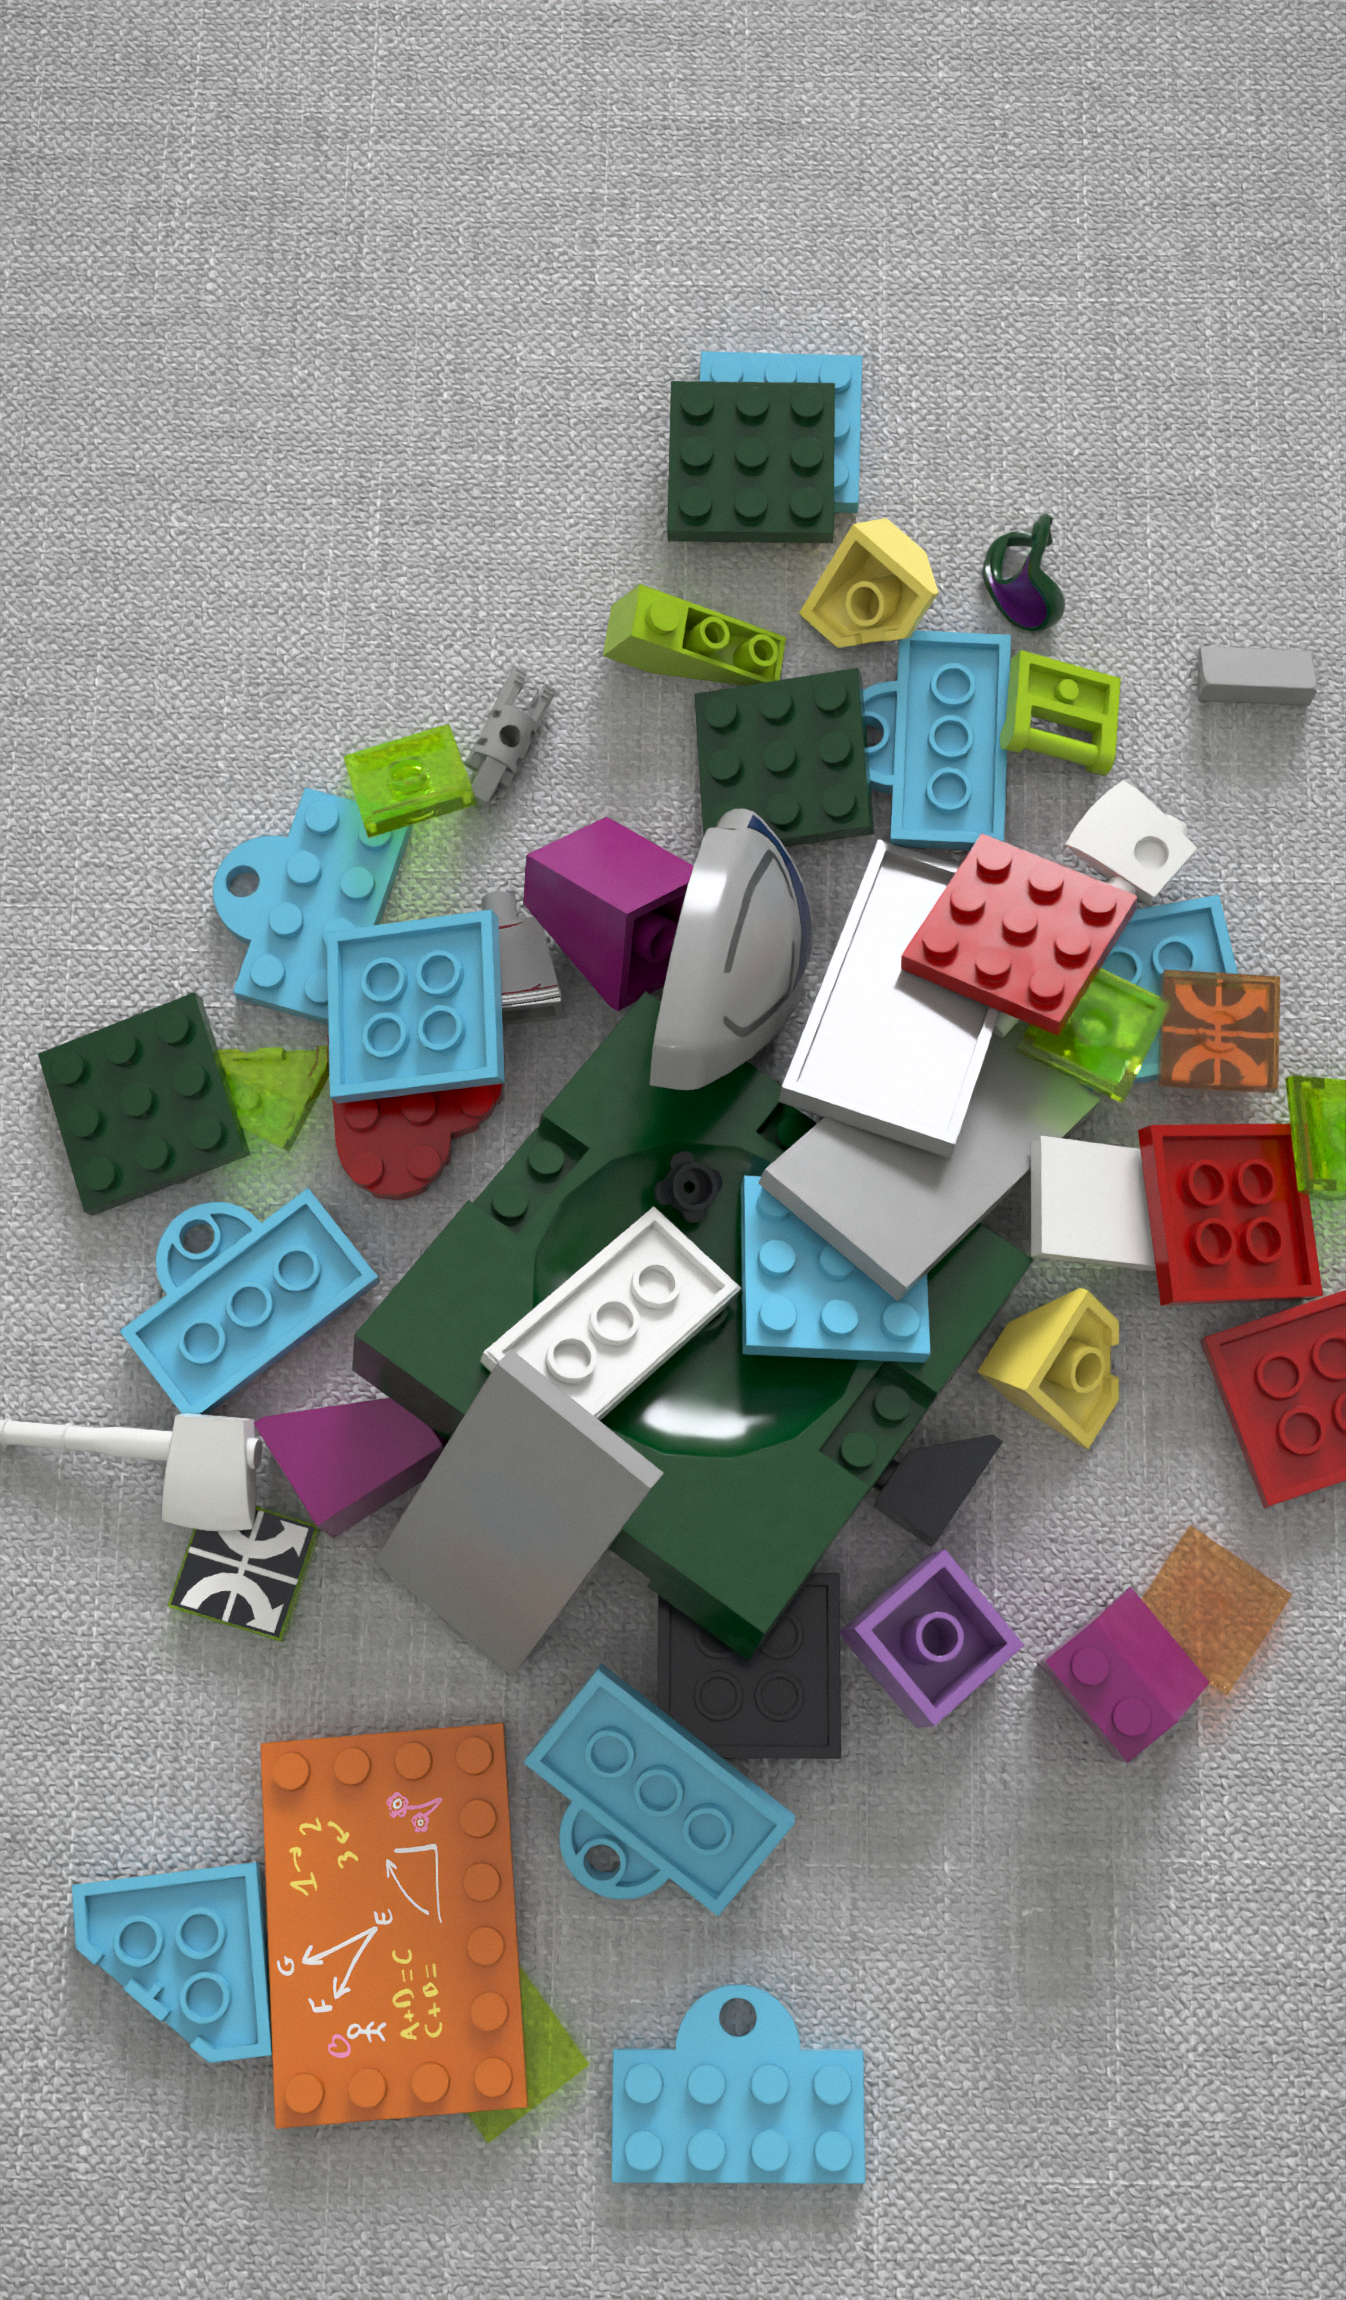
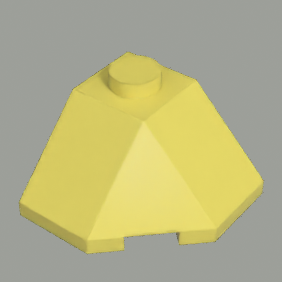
(872, 587)
(1059, 1365)

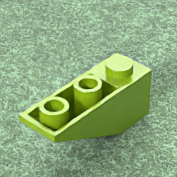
(690, 641)

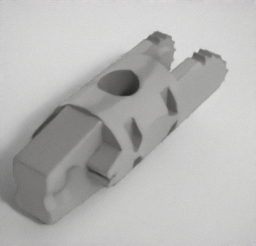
(490, 758)

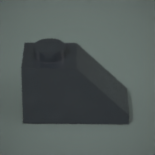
(932, 1484)

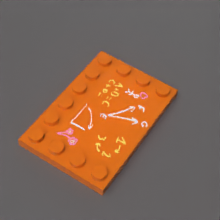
(392, 1926)

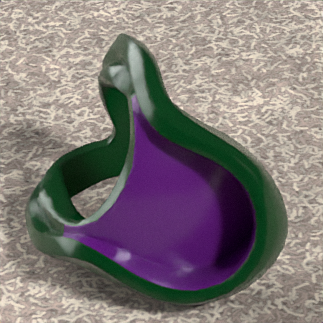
(1029, 597)

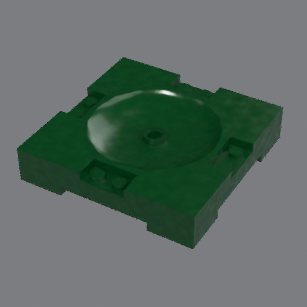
(752, 1448)

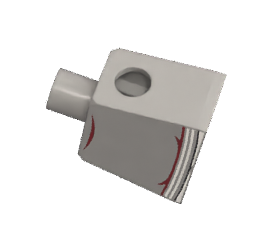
(526, 968)

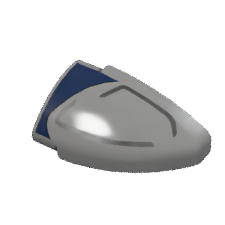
(733, 955)

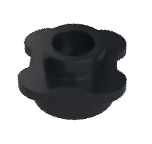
(705, 1183)

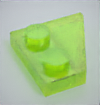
(275, 1089)

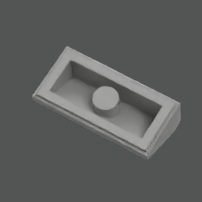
(1256, 675)

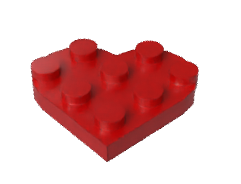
(406, 1140)

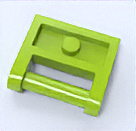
(1066, 697)

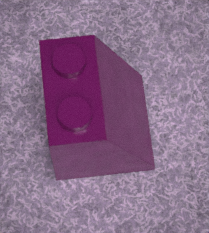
(609, 906)
(351, 1457)
(1125, 1676)

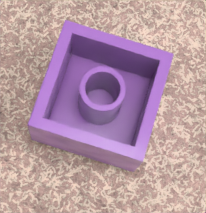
(931, 1639)

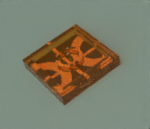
(1220, 1031)
(1214, 1606)

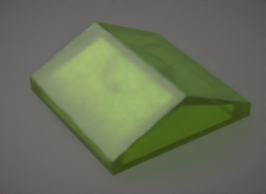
(1103, 1036)
(1318, 1135)

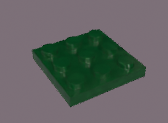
(751, 462)
(788, 755)
(143, 1104)

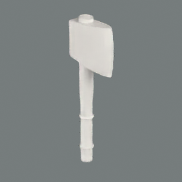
(1128, 845)
(207, 1466)

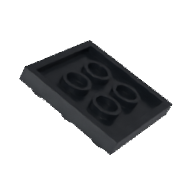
(766, 1707)

